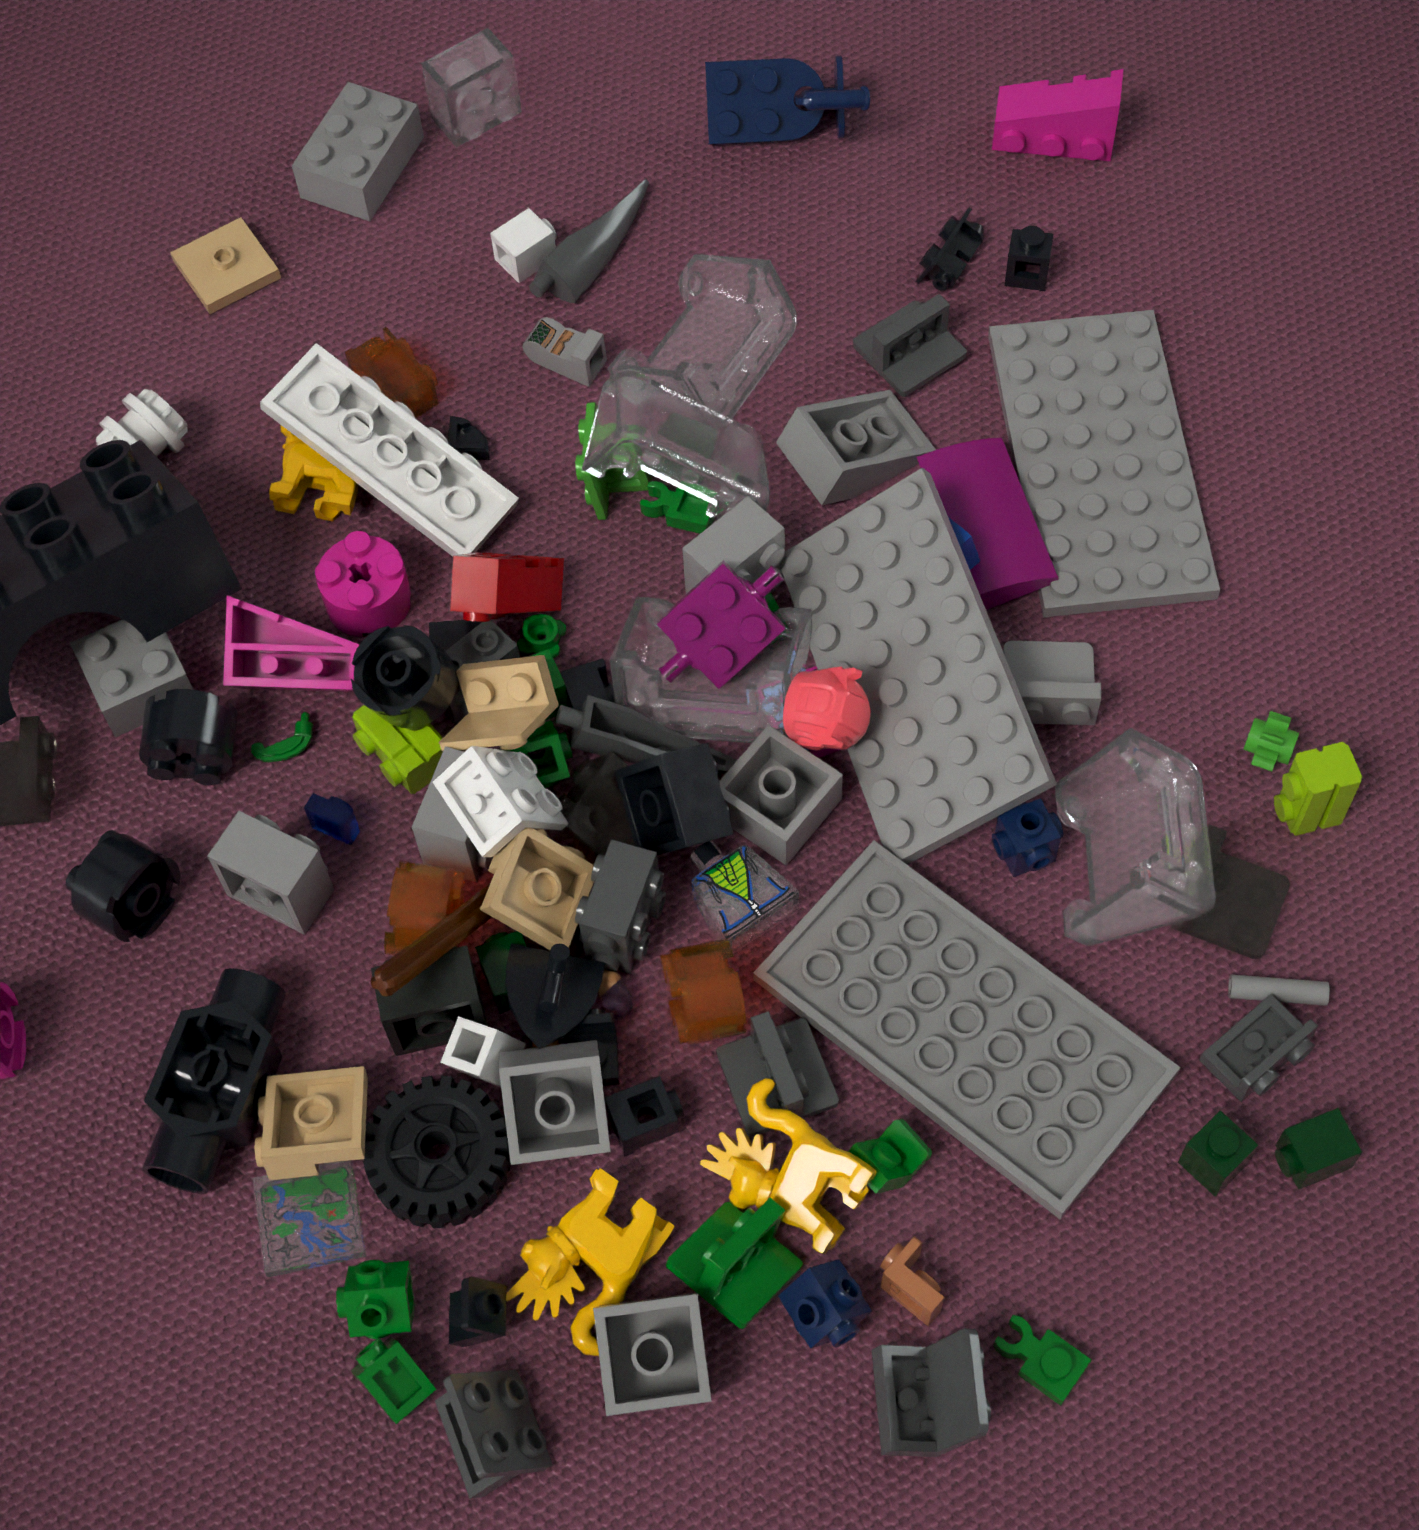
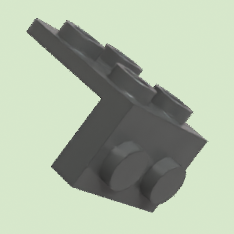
(931, 1395)

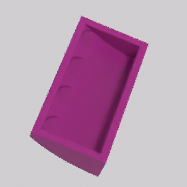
(989, 503)

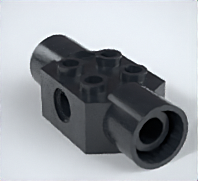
(213, 1080)

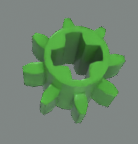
(1271, 741)

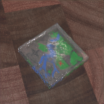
(309, 1219)

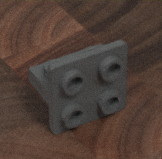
(911, 345)
(784, 1055)
(491, 1429)

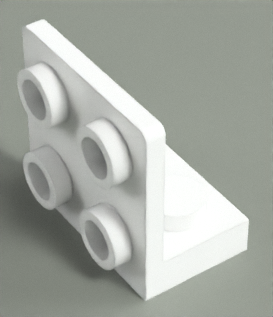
(497, 797)

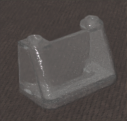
(725, 336)
(677, 441)
(692, 701)
(1142, 839)

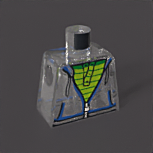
(740, 894)

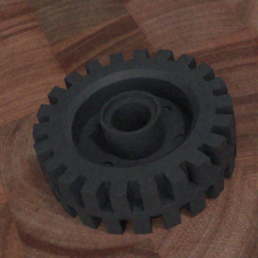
(442, 1187)

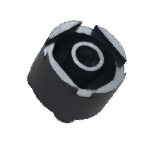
(404, 676)
(188, 736)
(123, 886)

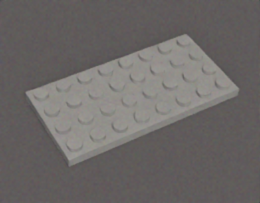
(1103, 462)
(946, 715)
(967, 1027)

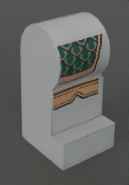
(566, 350)

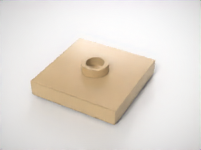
(225, 265)

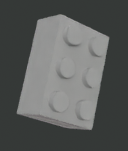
(358, 151)

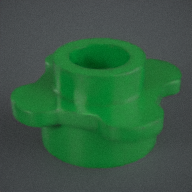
(541, 625)

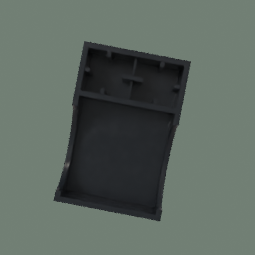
(109, 543)

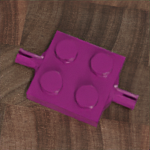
(721, 624)

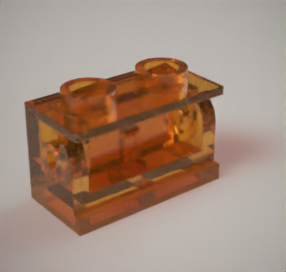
(395, 371)

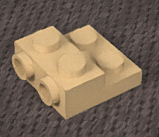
(538, 887)
(311, 1121)

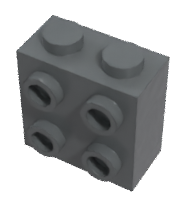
(621, 906)

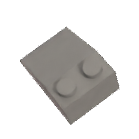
(852, 444)

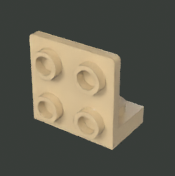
(503, 703)

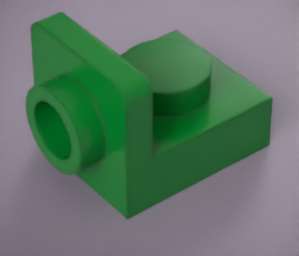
(893, 1155)
(392, 1378)

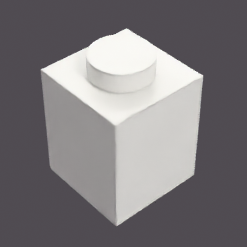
(523, 244)
(476, 1050)

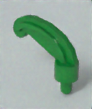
(289, 747)

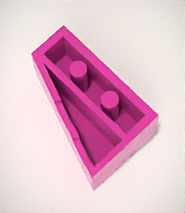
(1059, 118)
(282, 653)

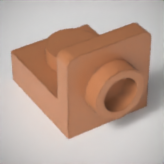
(912, 1290)

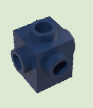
(1027, 837)
(825, 1304)

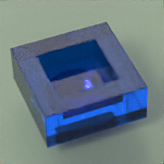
(332, 818)

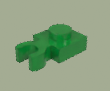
(679, 507)
(1049, 1363)

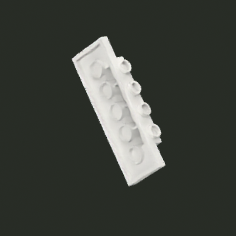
(389, 452)

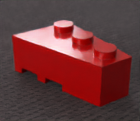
(502, 584)

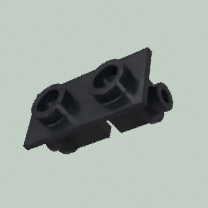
(958, 238)

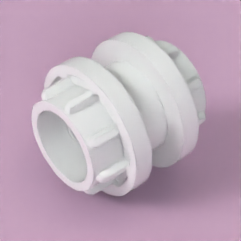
(147, 420)

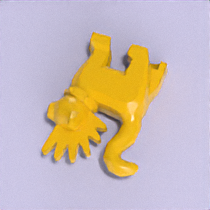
(308, 469)
(804, 1177)
(601, 1244)

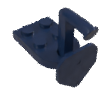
(758, 100)

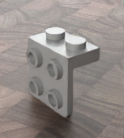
(1055, 680)

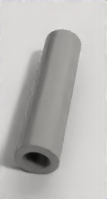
(1282, 989)

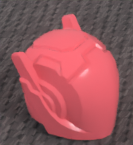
(826, 709)

